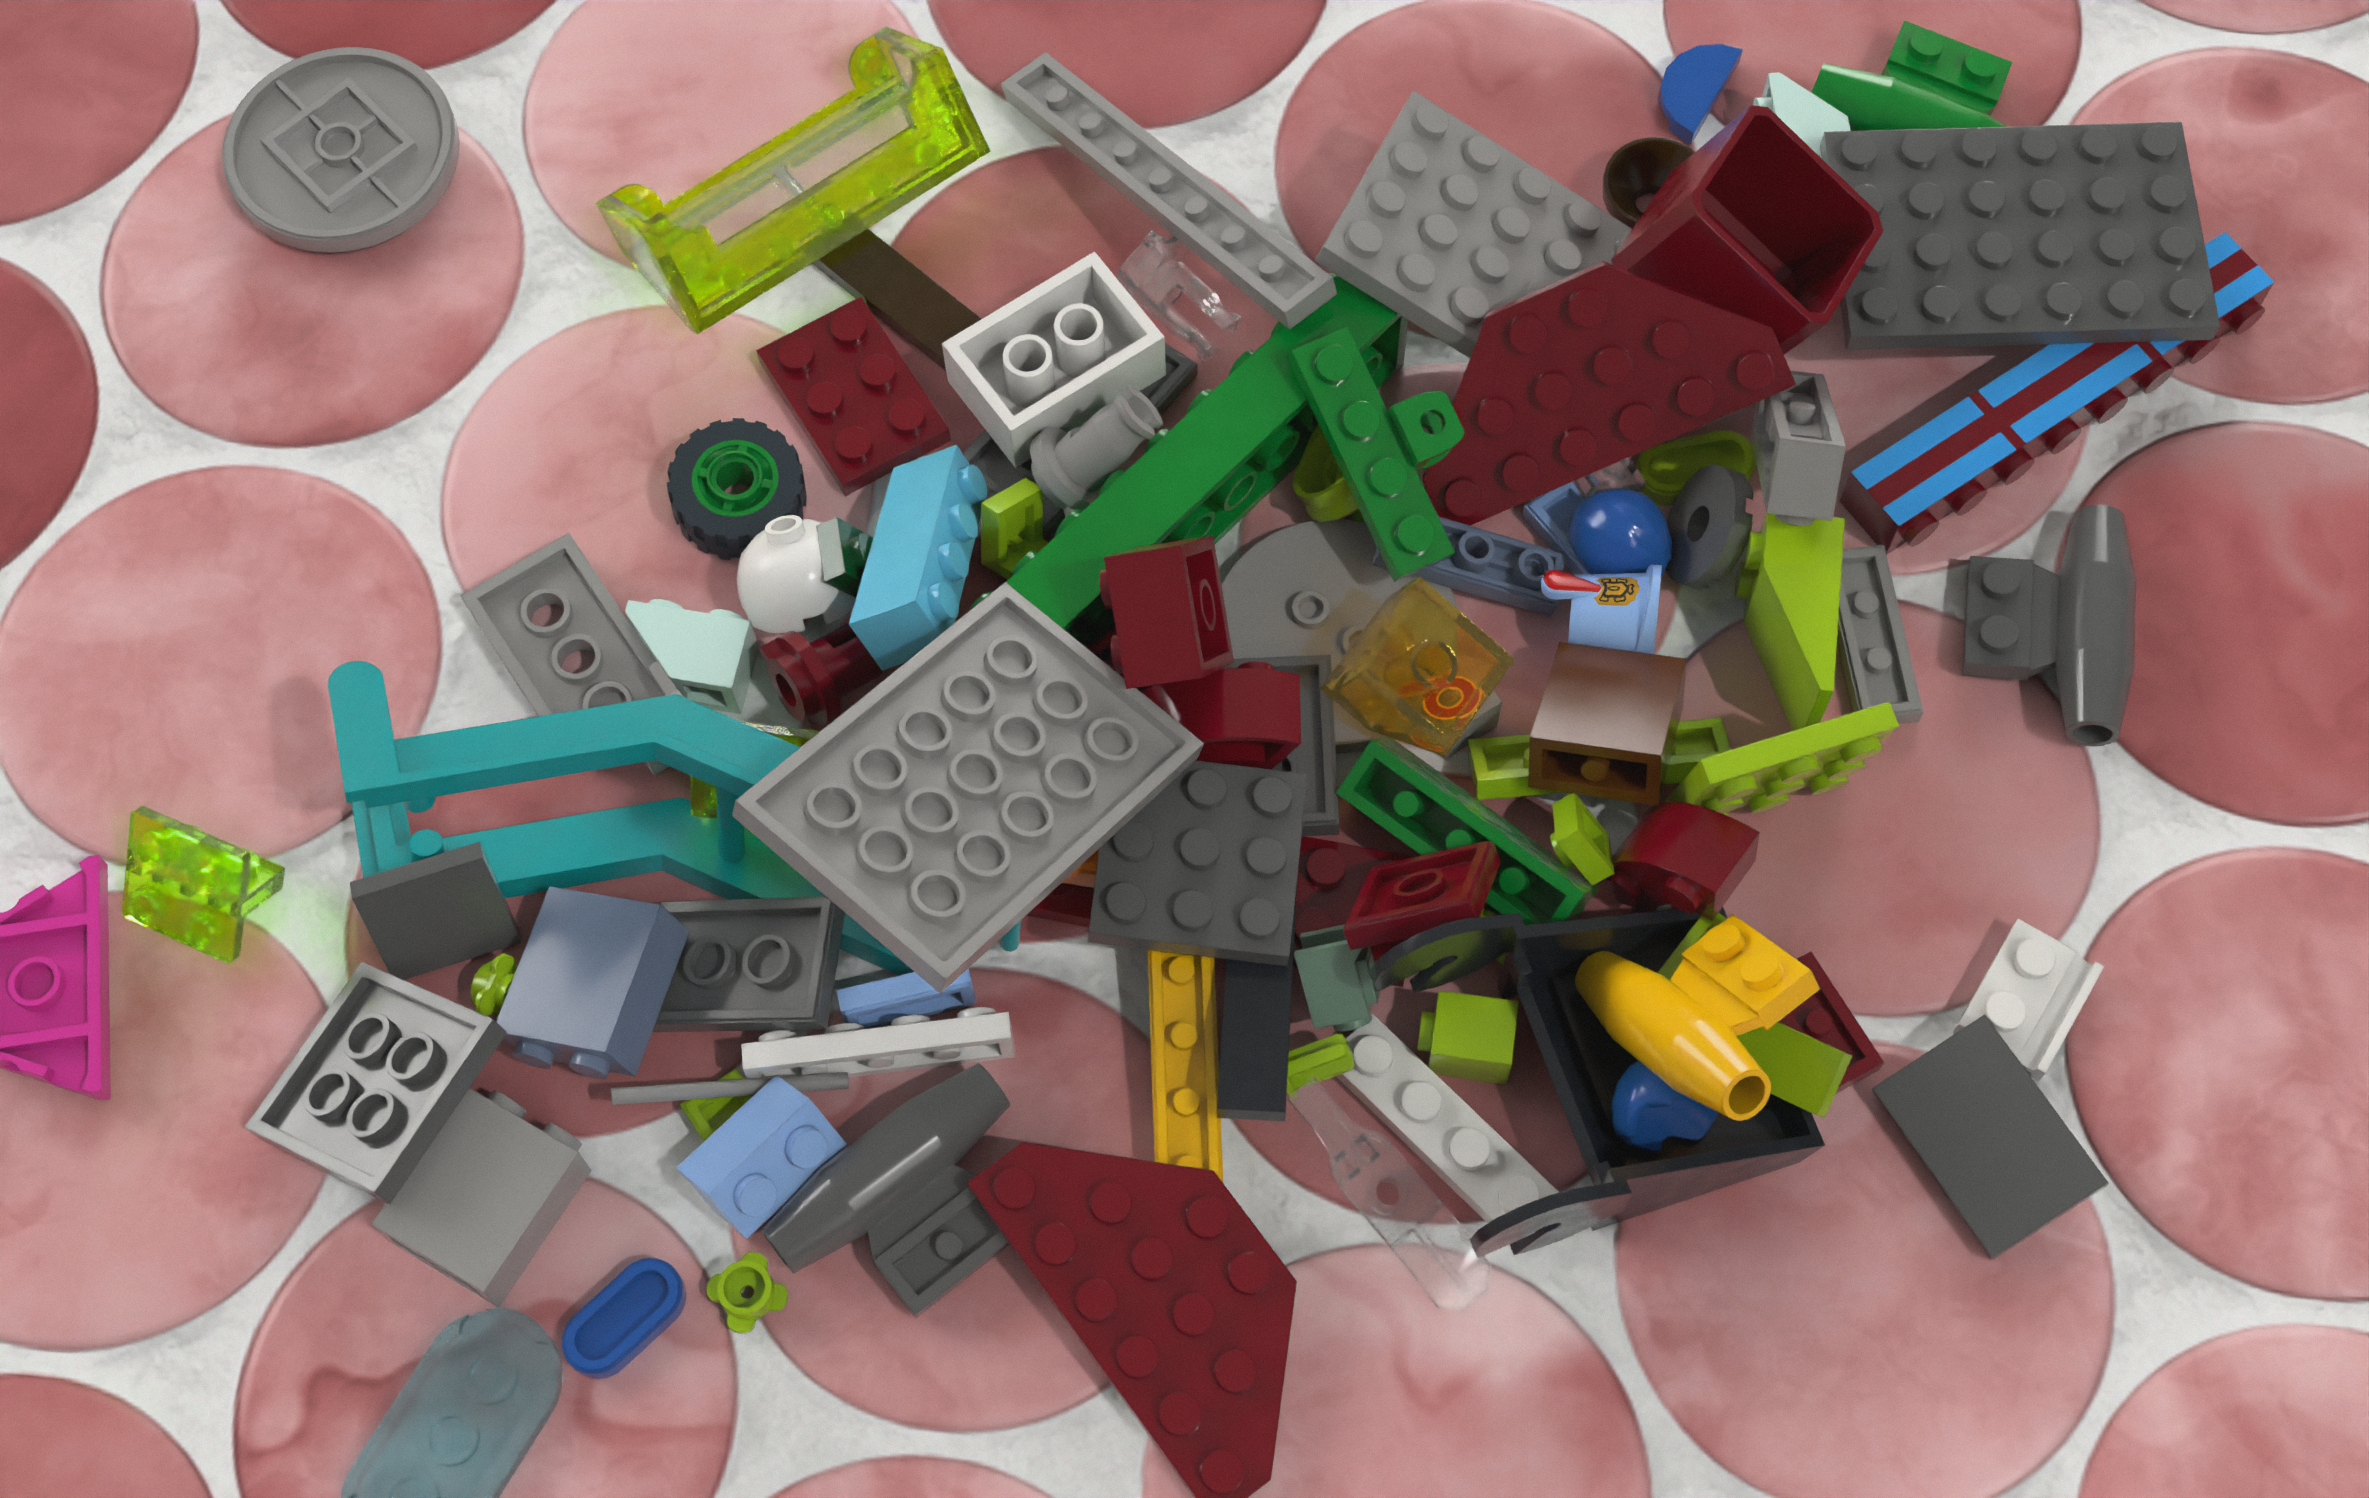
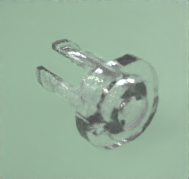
(1159, 277)

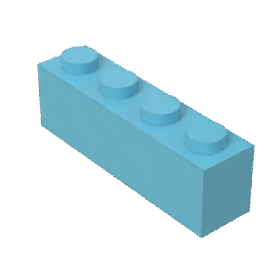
(919, 556)

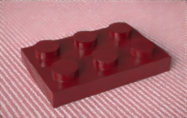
(853, 396)

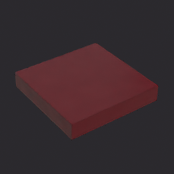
(1421, 894)

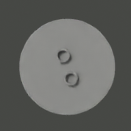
(341, 149)
(1310, 595)

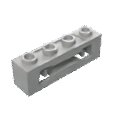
(1799, 451)

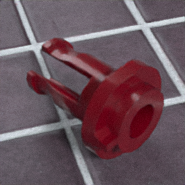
(818, 673)

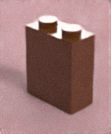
(1607, 723)

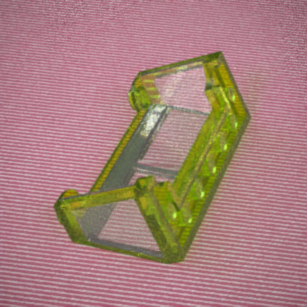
(805, 187)

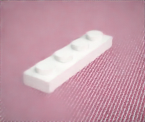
(906, 1045)
(1439, 1125)

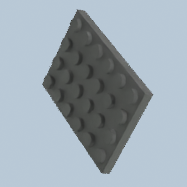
(2026, 236)

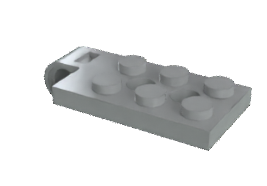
(590, 622)

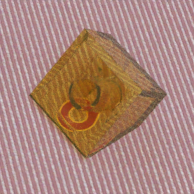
(1418, 670)

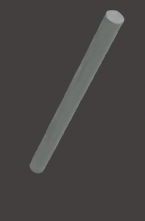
(724, 1088)

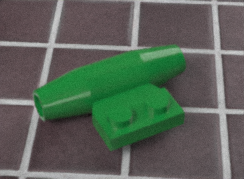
(1923, 85)

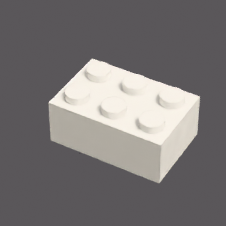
(1054, 356)

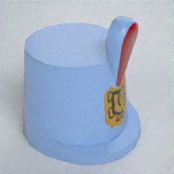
(1609, 608)

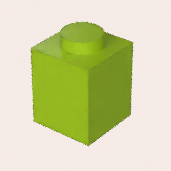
(1469, 1036)

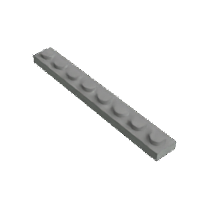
(1170, 191)

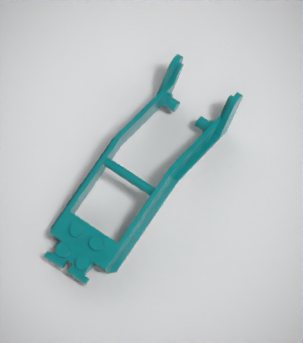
(715, 854)

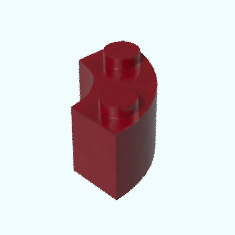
(1238, 713)
(1682, 859)

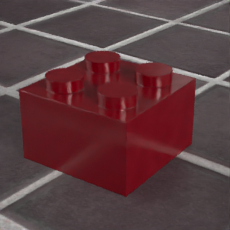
(1167, 612)

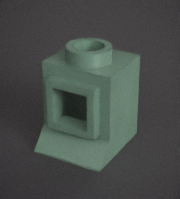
(1336, 979)

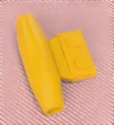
(1690, 1023)

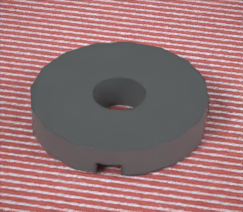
(1709, 526)

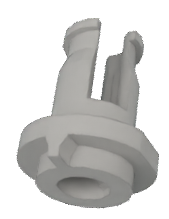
(1078, 462)

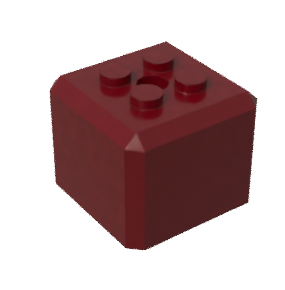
(1756, 228)

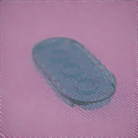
(464, 1412)

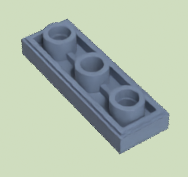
(1501, 569)

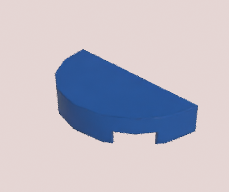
(1694, 85)

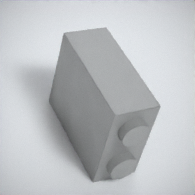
(485, 1195)

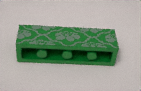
(1439, 815)

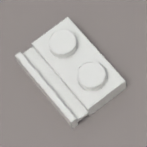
(2032, 995)

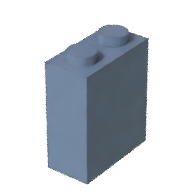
(591, 982)

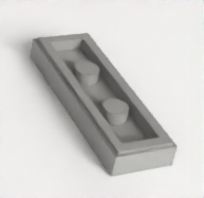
(1873, 637)

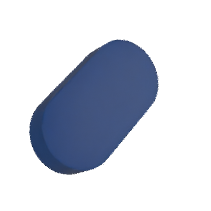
(624, 1318)

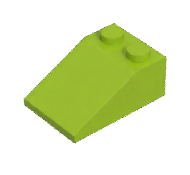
(1794, 610)

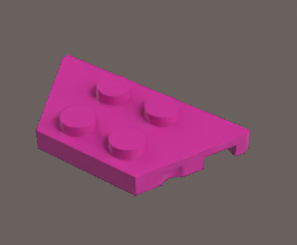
(58, 984)

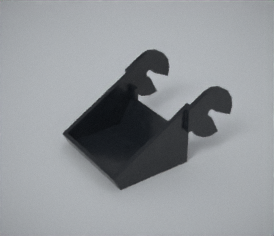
(1587, 1066)

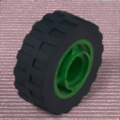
(730, 456)

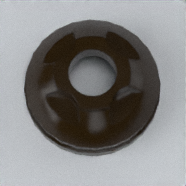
(1639, 170)

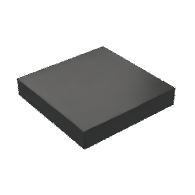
(435, 912)

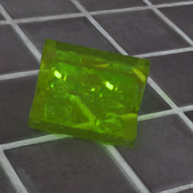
(193, 883)

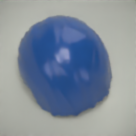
(1619, 533)
(1650, 1111)

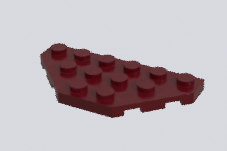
(1591, 380)
(1164, 1296)

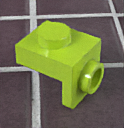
(1011, 526)

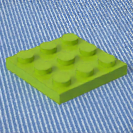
(1772, 768)

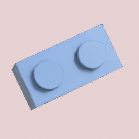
(761, 1156)

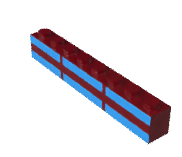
(2032, 411)

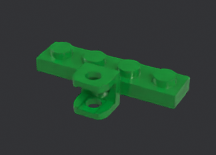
(1381, 449)

